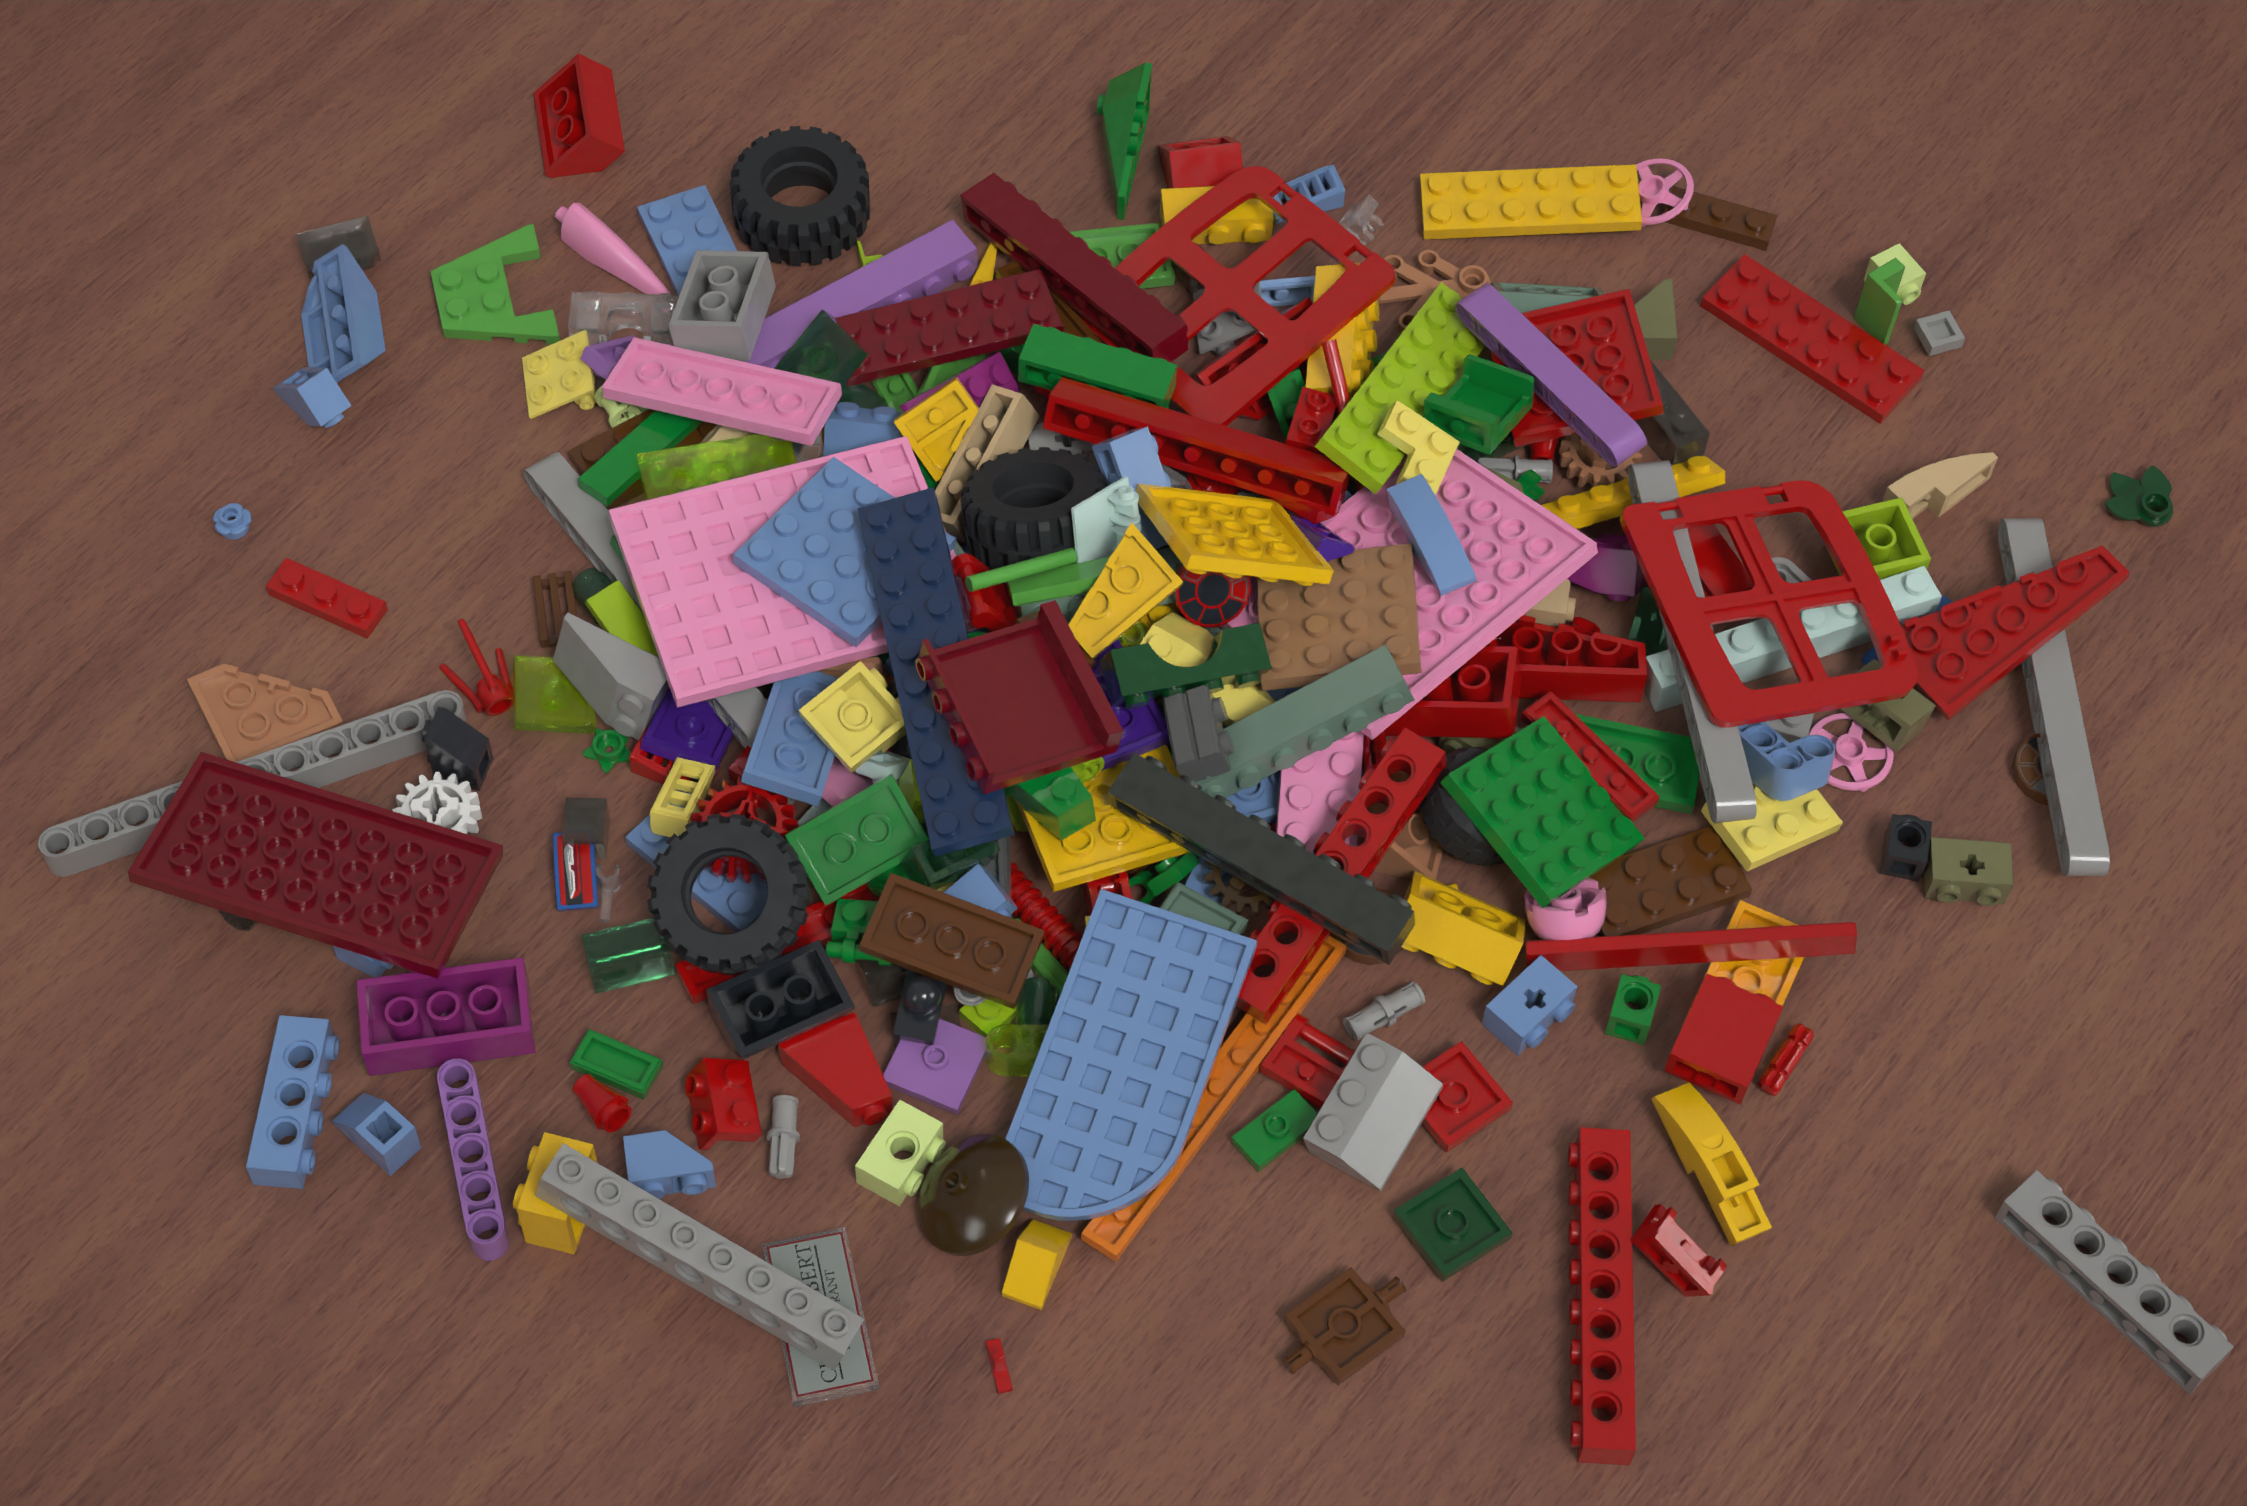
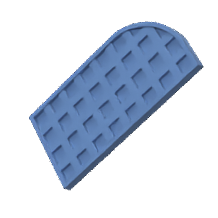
(1125, 1057)

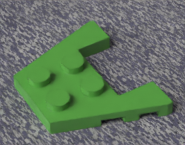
(476, 296)

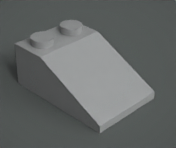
(612, 675)

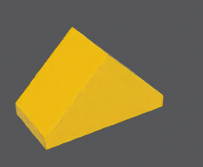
(1035, 1263)

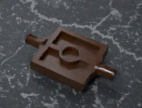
(1344, 1325)

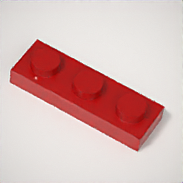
(326, 598)

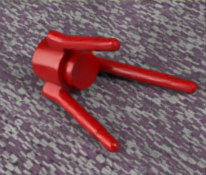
(493, 693)

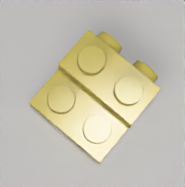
(856, 716)

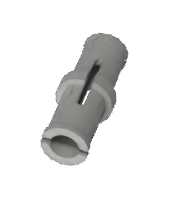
(1384, 1010)

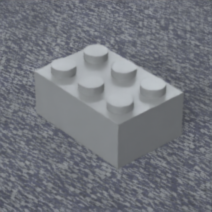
(723, 303)

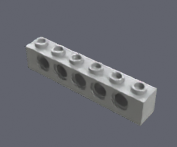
(2117, 1303)

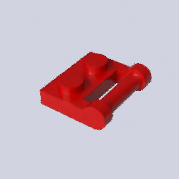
(988, 606)
(1302, 1068)

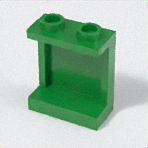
(1482, 404)

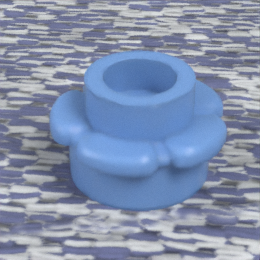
(233, 528)

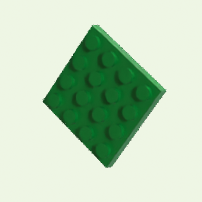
(1542, 811)

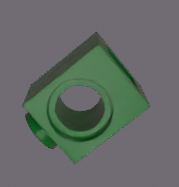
(1631, 1023)

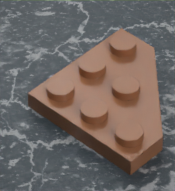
(260, 711)

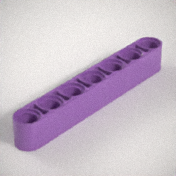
(1556, 377)

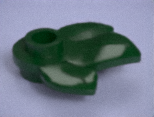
(2135, 498)

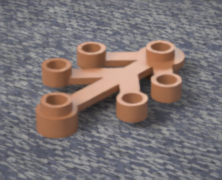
(1424, 285)

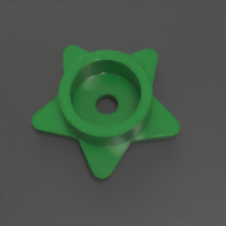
(603, 740)

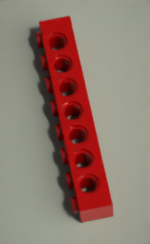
(1406, 753)
(1615, 1439)

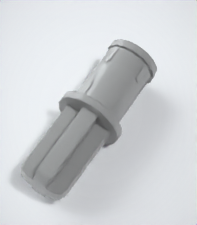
(1516, 467)
(783, 1136)

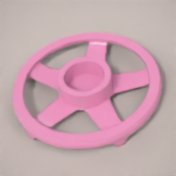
(1655, 190)
(1851, 752)

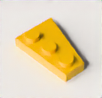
(1123, 594)

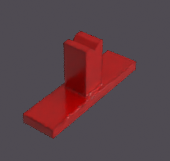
(999, 1366)

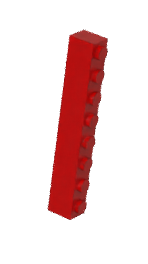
(1200, 445)

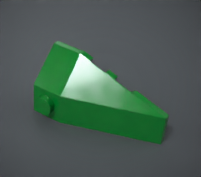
(1124, 123)

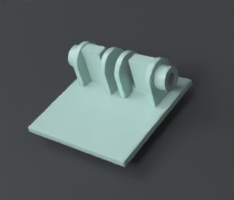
(1103, 520)

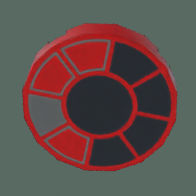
(1211, 597)

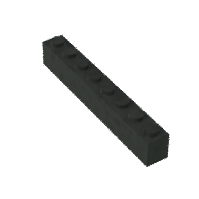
(1262, 857)

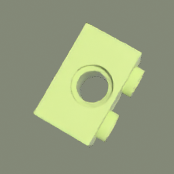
(903, 1130)

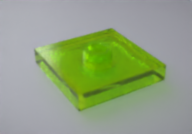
(548, 698)

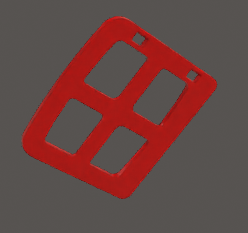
(1233, 288)
(1771, 598)

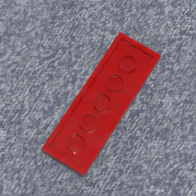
(1812, 338)

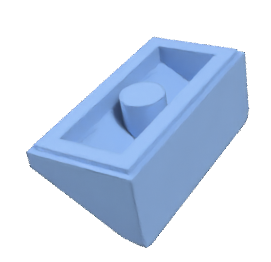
(1287, 291)

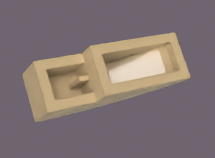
(1942, 483)

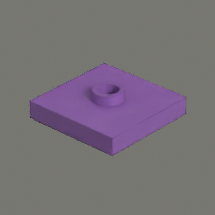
(938, 1072)

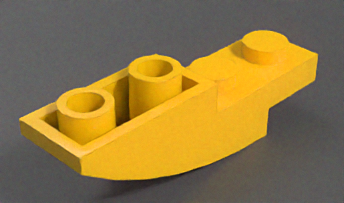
(1716, 1159)

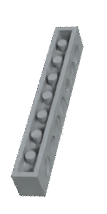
(698, 1256)

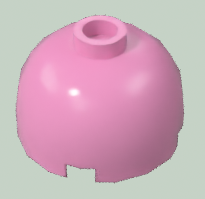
(1571, 916)

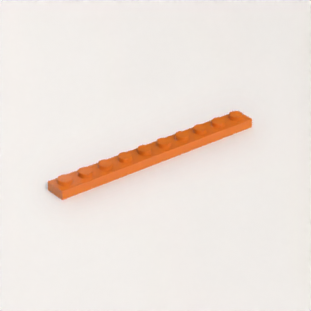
(1231, 1073)

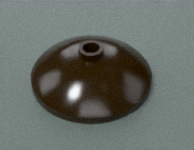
(973, 1195)

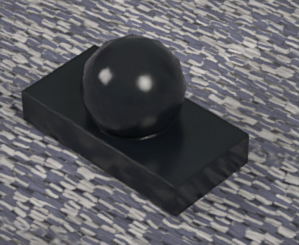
(919, 1008)

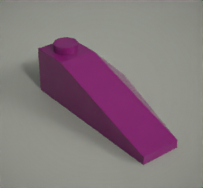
(1612, 569)

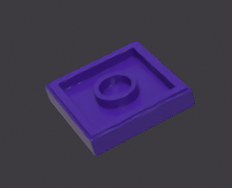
(687, 733)

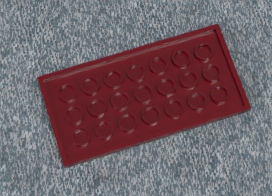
(317, 864)

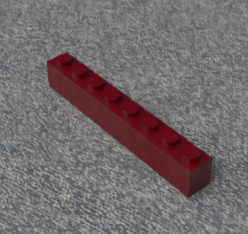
(1074, 270)

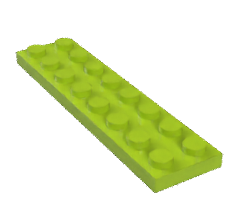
(1420, 361)

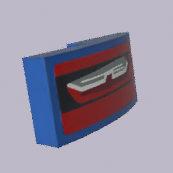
(575, 875)

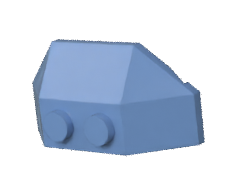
(341, 316)

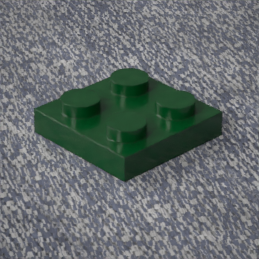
(1452, 1224)

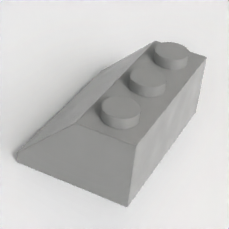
(1372, 1112)

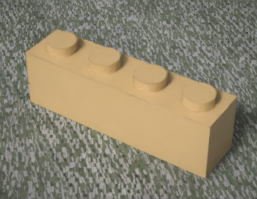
(998, 428)

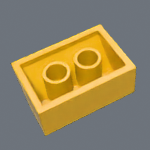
(1463, 930)

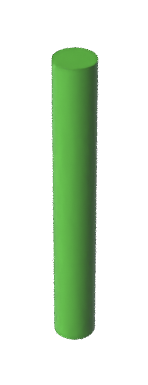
(1021, 569)

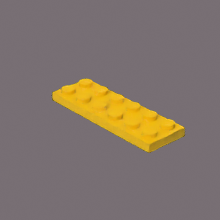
(1530, 202)

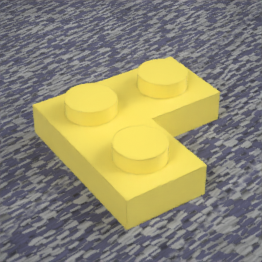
(1425, 444)

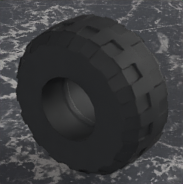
(1449, 822)

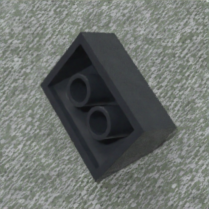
(778, 1000)

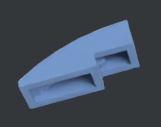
(1431, 534)

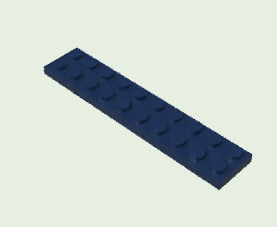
(917, 603)

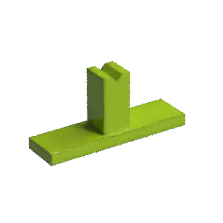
(864, 260)

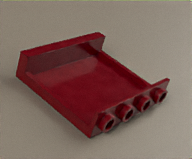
(1020, 701)

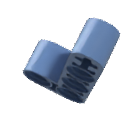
(1786, 768)

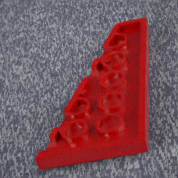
(1995, 630)

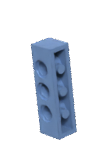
(293, 1042)

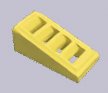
(671, 819)

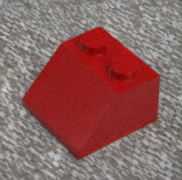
(1200, 161)

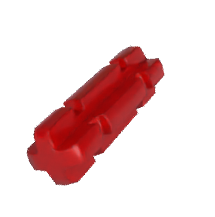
(1786, 1059)

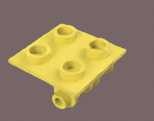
(559, 376)

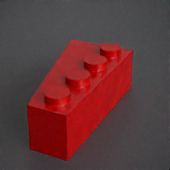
(1575, 663)

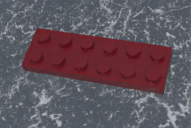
(950, 325)

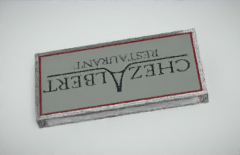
(826, 1266)

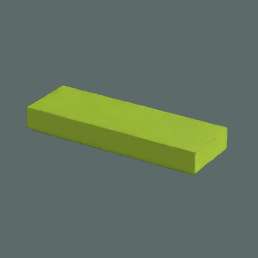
(621, 617)

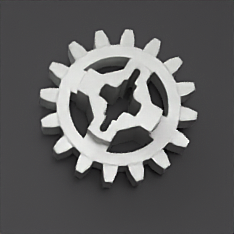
(457, 802)

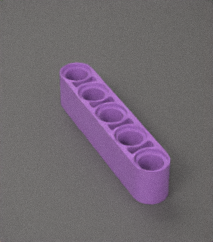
(475, 1176)

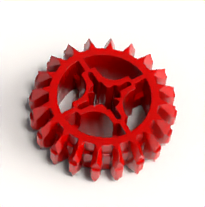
(747, 799)

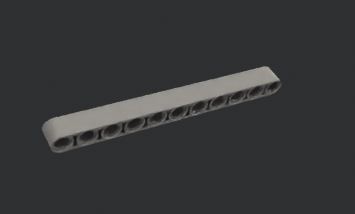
(590, 529)
(2058, 719)
(1716, 749)
(308, 753)

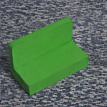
(1879, 300)

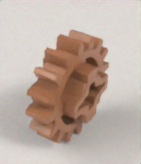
(1588, 467)

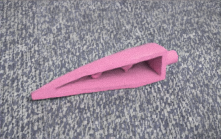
(605, 249)

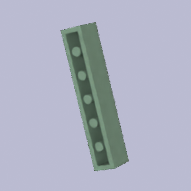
(1311, 720)

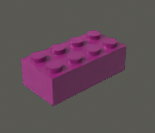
(463, 1014)

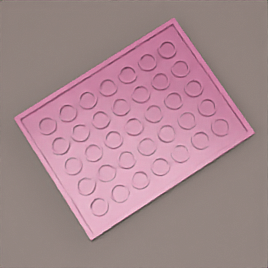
(1510, 542)

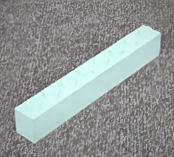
(1757, 652)

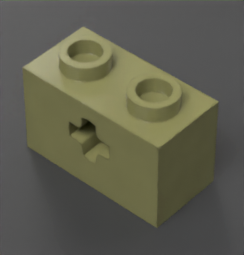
(1893, 720)
(1968, 871)

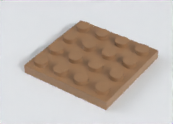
(1333, 624)

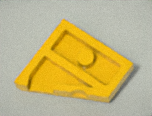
(938, 425)

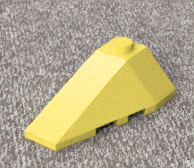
(1189, 645)

